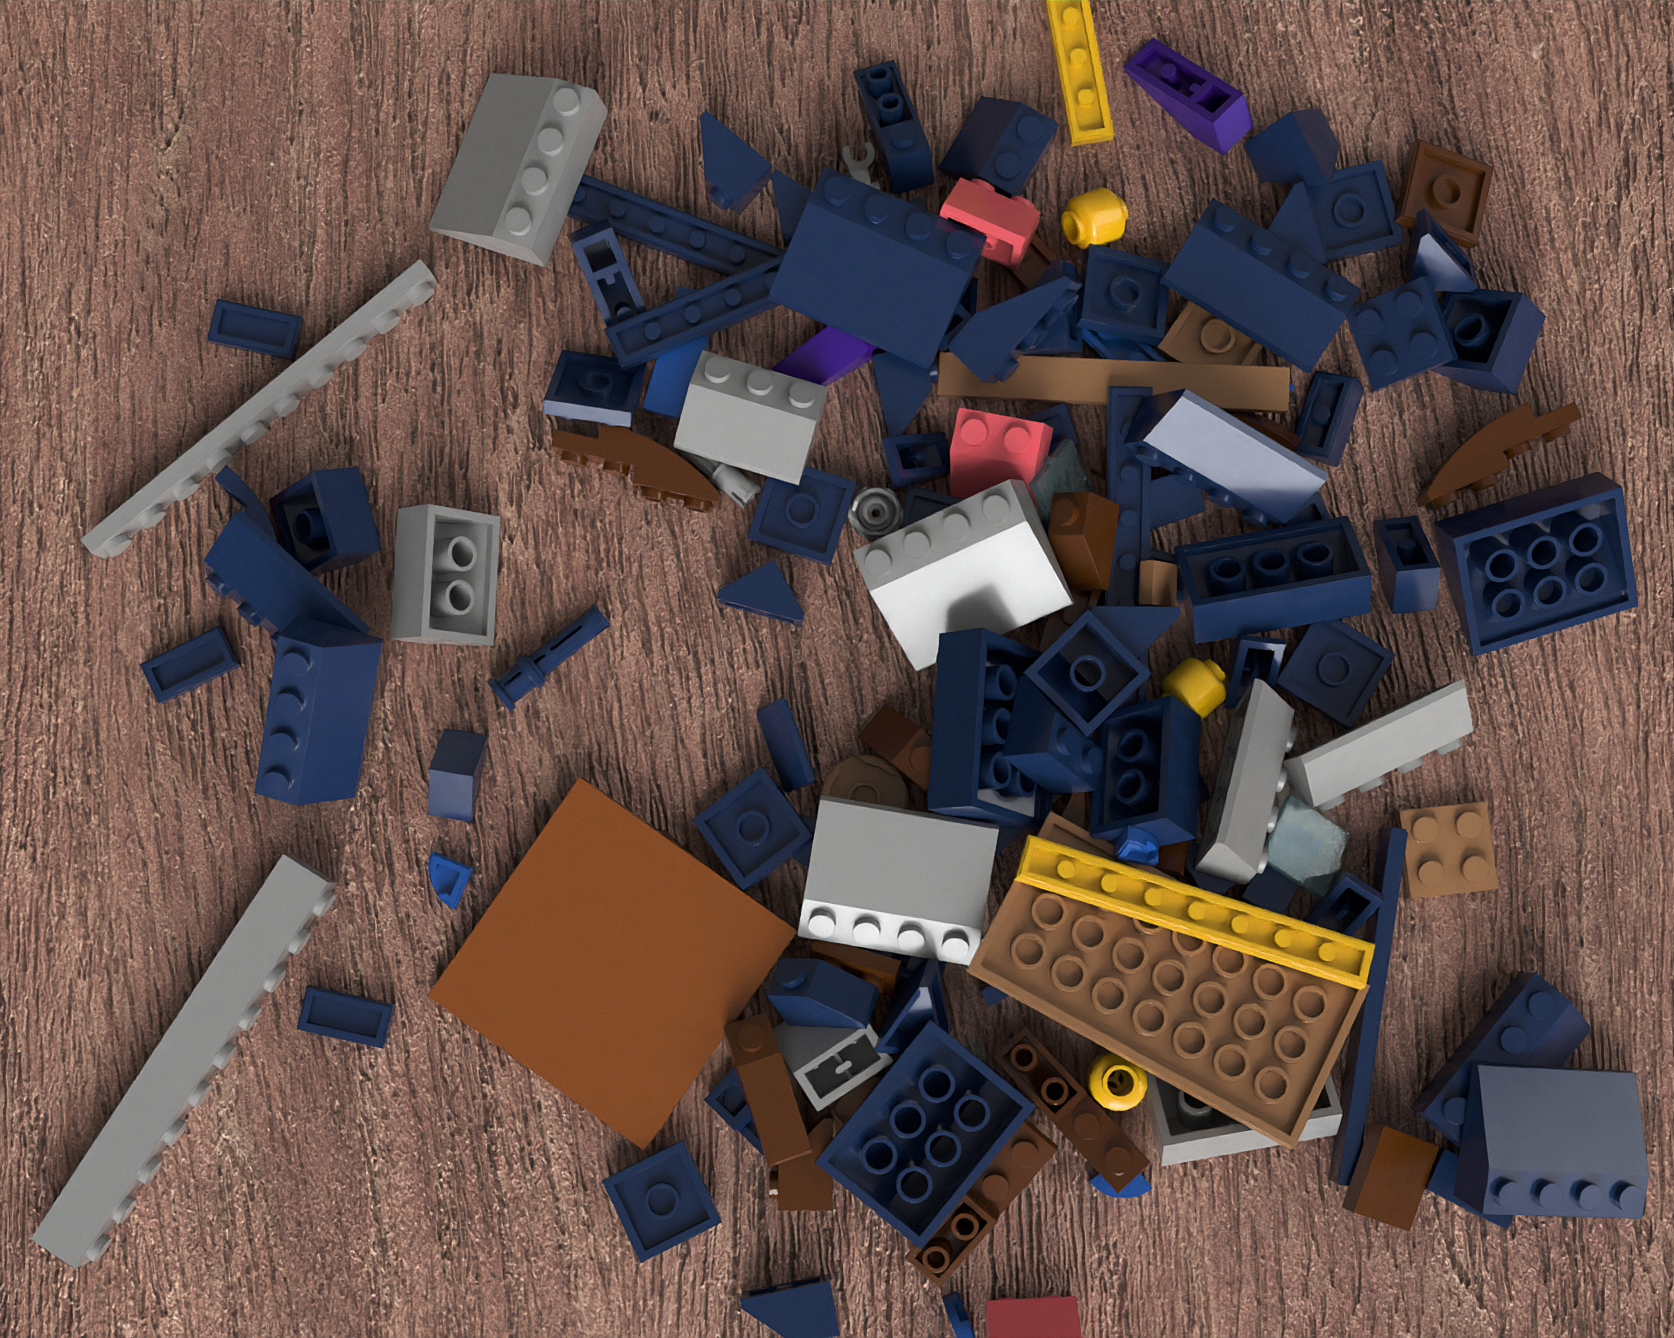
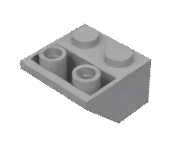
(830, 1059)

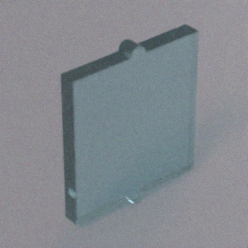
(1060, 474)
(1305, 846)

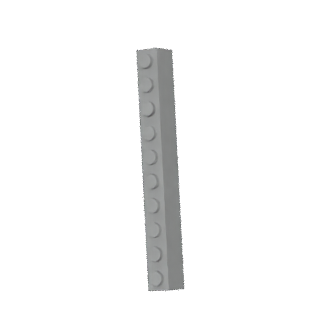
(184, 1062)

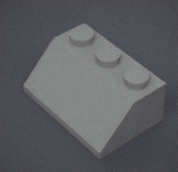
(750, 417)
(445, 576)

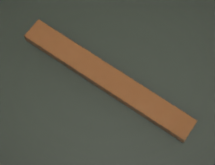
(1087, 380)

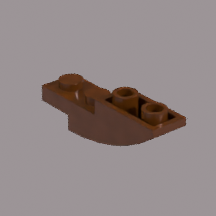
(1483, 457)
(657, 469)
(1072, 1110)
(983, 1203)

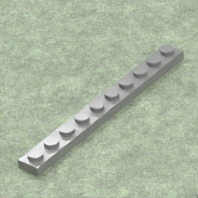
(249, 421)

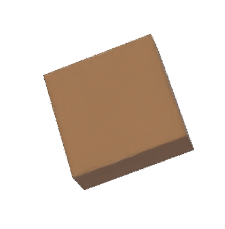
(1157, 584)

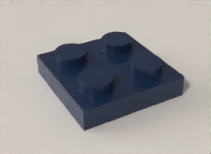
(1355, 212)
(1123, 295)
(1401, 334)
(594, 389)
(803, 517)
(1334, 670)
(753, 829)
(662, 1200)

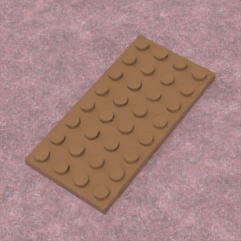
(1182, 1008)

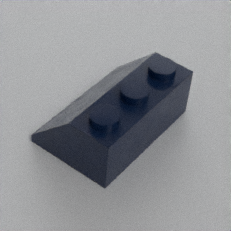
(1148, 772)

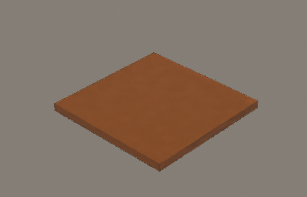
(612, 962)

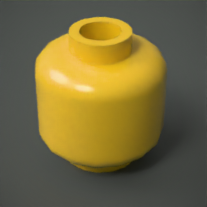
(1094, 218)
(1196, 685)
(1125, 1093)

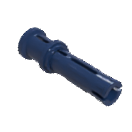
(531, 670)

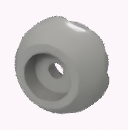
(877, 499)

